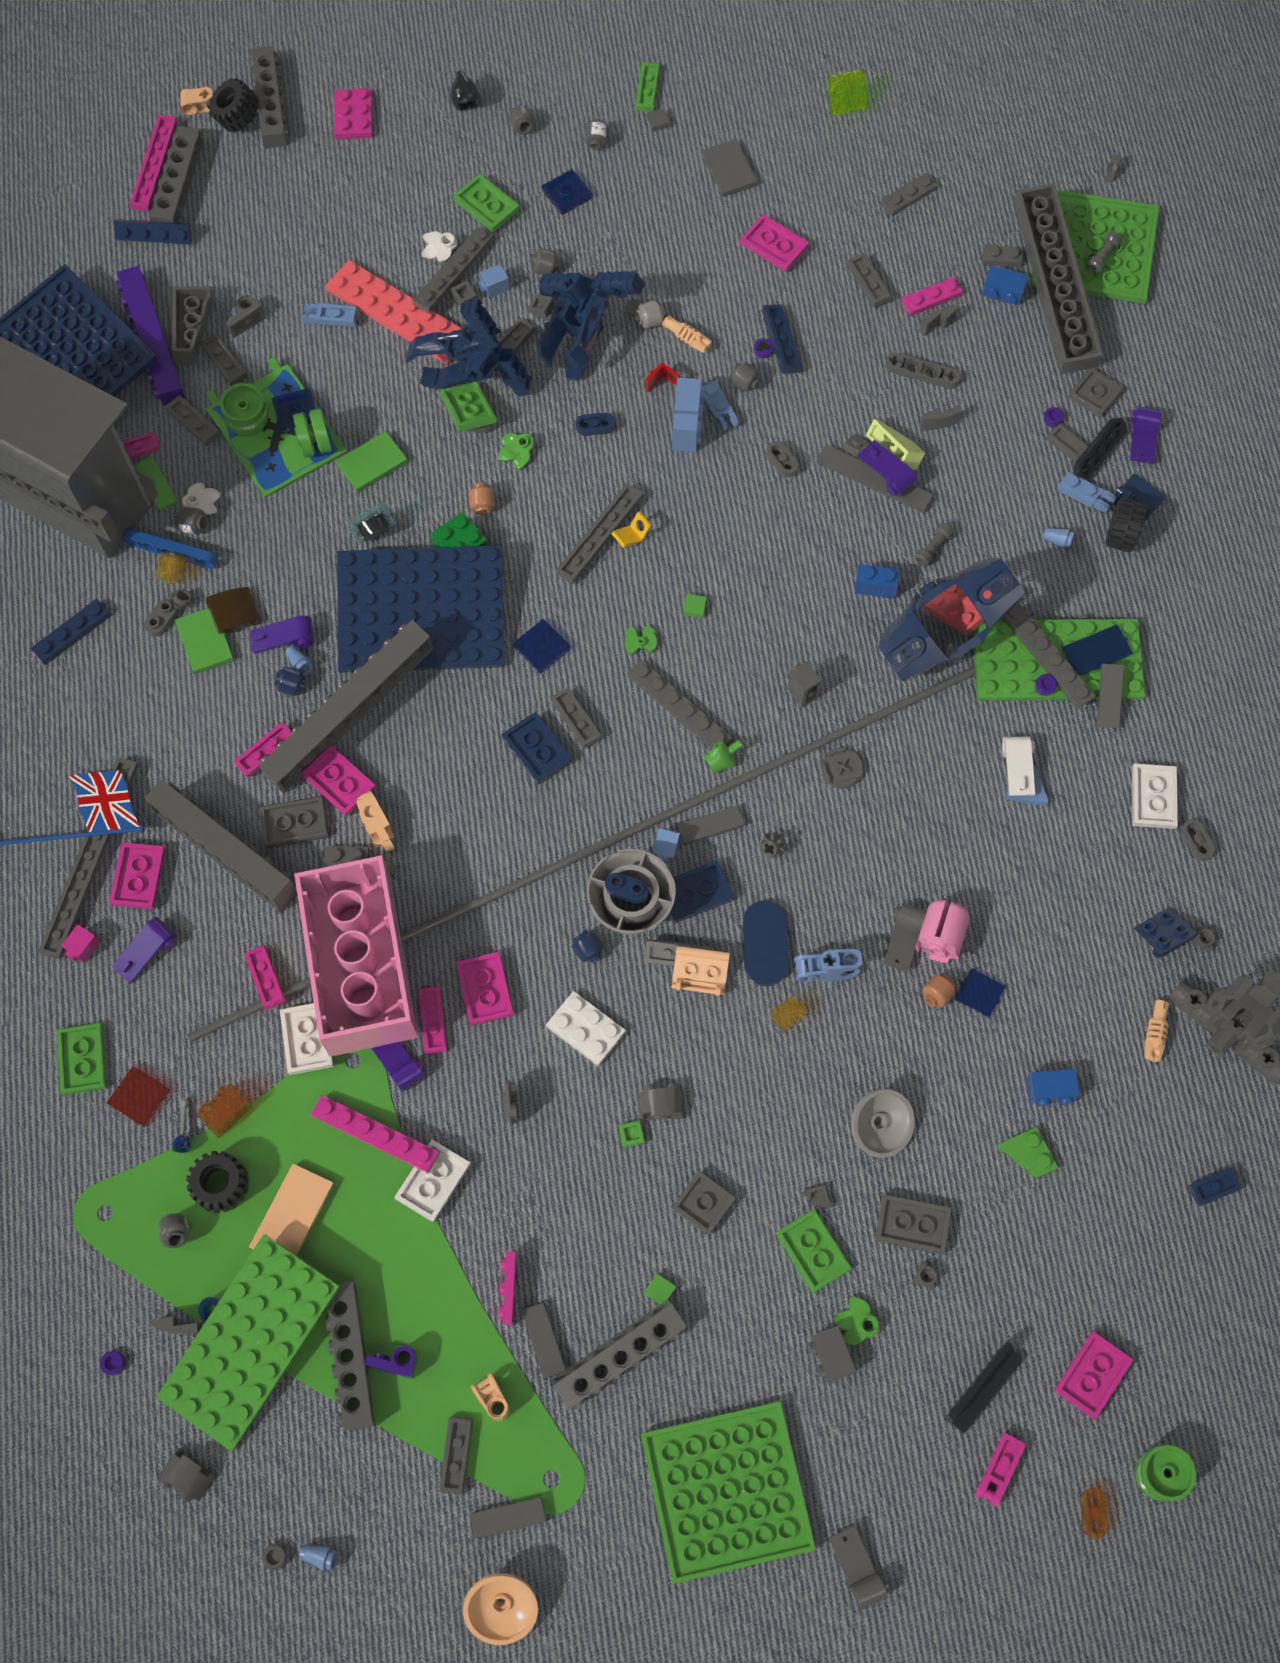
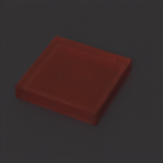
(138, 1096)

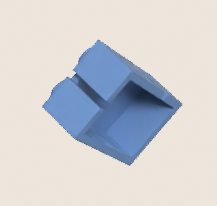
(689, 415)

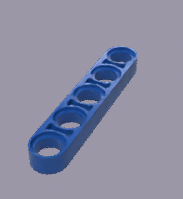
(160, 545)

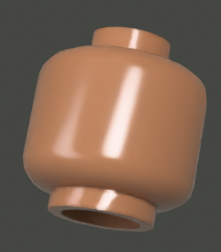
(481, 498)
(938, 991)

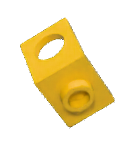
(632, 534)

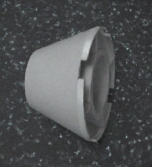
(641, 866)

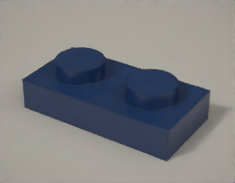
(1214, 1187)

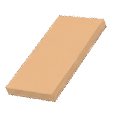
(294, 1209)

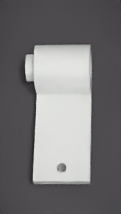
(1019, 765)

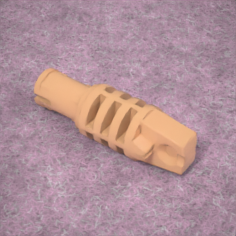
(687, 334)
(1157, 1032)

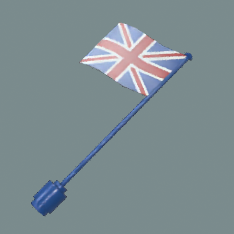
(103, 805)

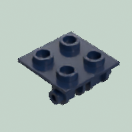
(1141, 491)
(1165, 932)

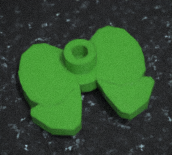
(647, 641)

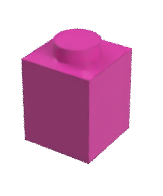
(80, 944)

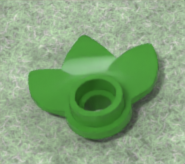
(514, 450)
(853, 1321)

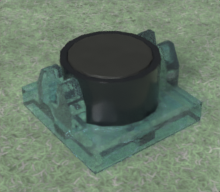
(371, 523)

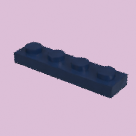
(152, 231)
(782, 339)
(70, 631)

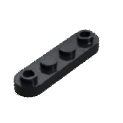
(1100, 448)

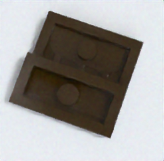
(233, 610)

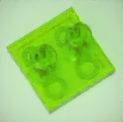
(847, 92)

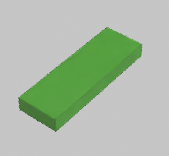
(647, 87)
(165, 496)

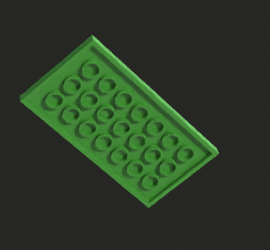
(1009, 671)
(248, 1342)

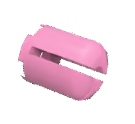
(943, 930)

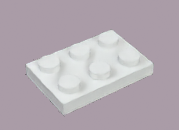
(1154, 796)
(585, 1028)
(302, 1042)
(430, 1192)

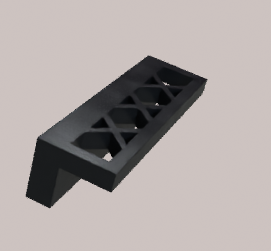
(983, 1388)

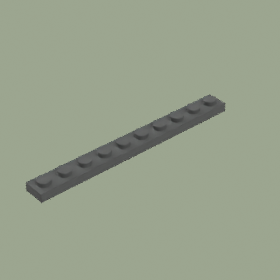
(80, 880)

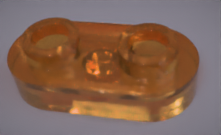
(1096, 1513)

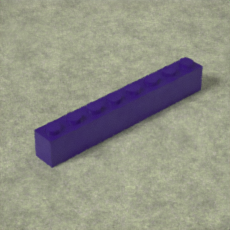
(150, 333)

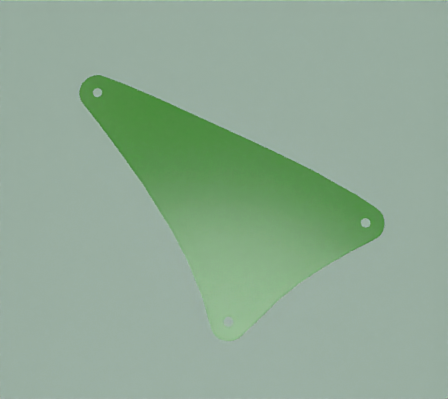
(400, 1261)

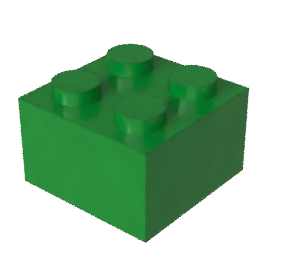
(458, 533)

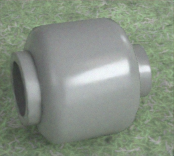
(650, 314)

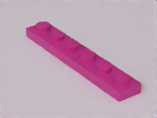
(153, 163)
(375, 1134)

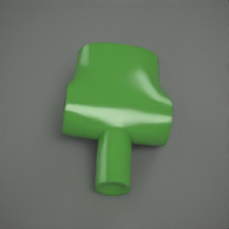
(721, 756)

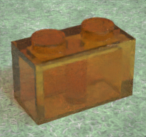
(223, 1109)

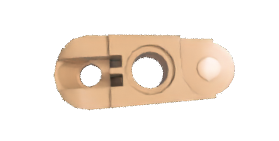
(375, 821)

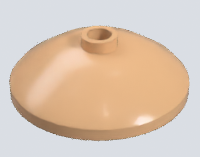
(500, 1621)

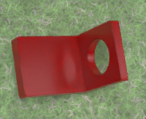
(657, 374)

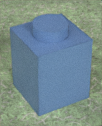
(494, 281)
(666, 844)

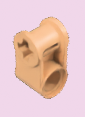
(195, 100)
(489, 1394)

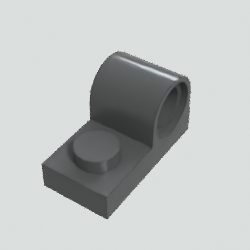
(249, 314)

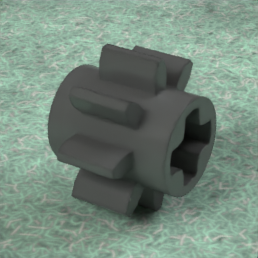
(773, 844)

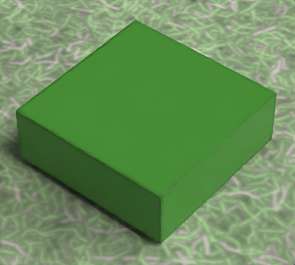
(694, 605)
(631, 1134)
(659, 1289)

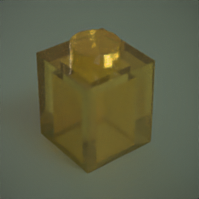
(171, 567)
(788, 1014)

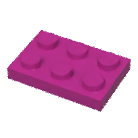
(353, 113)
(774, 243)
(337, 780)
(137, 876)
(484, 988)
(1093, 1375)

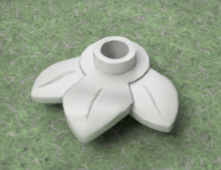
(437, 245)
(201, 498)

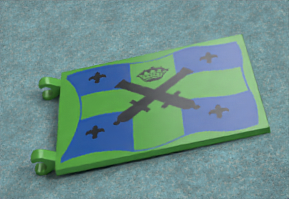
(268, 455)

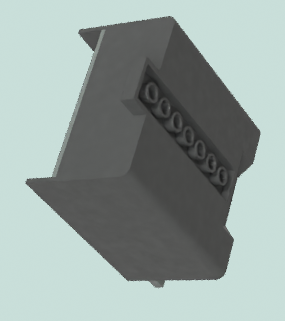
(65, 455)

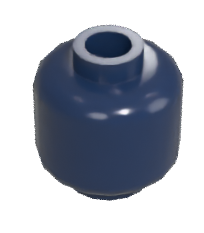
(289, 681)
(588, 946)

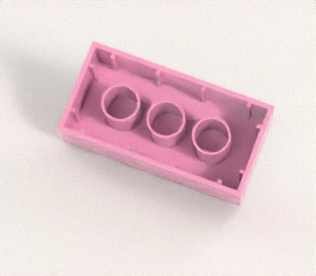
(355, 956)

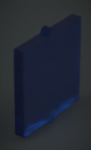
(980, 992)

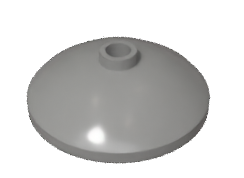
(893, 1126)

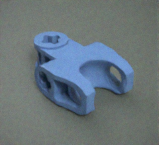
(828, 966)

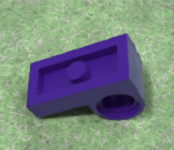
(380, 1362)

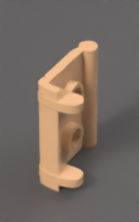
(700, 970)

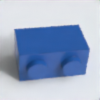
(1004, 285)
(876, 581)
(1053, 1087)

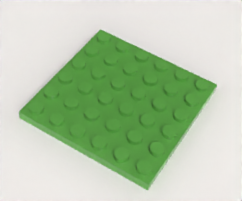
(1127, 265)
(727, 1492)

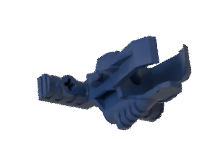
(580, 312)
(477, 353)

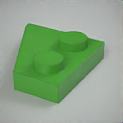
(1030, 1152)

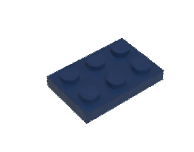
(536, 748)
(700, 891)

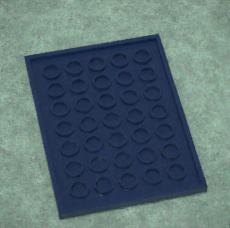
(77, 333)
(444, 590)

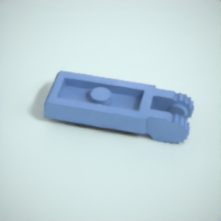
(330, 314)
(718, 405)
(1086, 492)

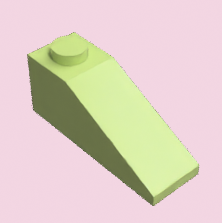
(896, 443)

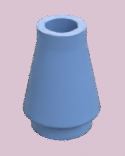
(1060, 537)
(299, 660)
(320, 1556)

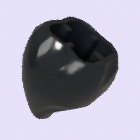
(464, 93)

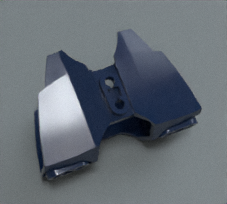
(973, 582)

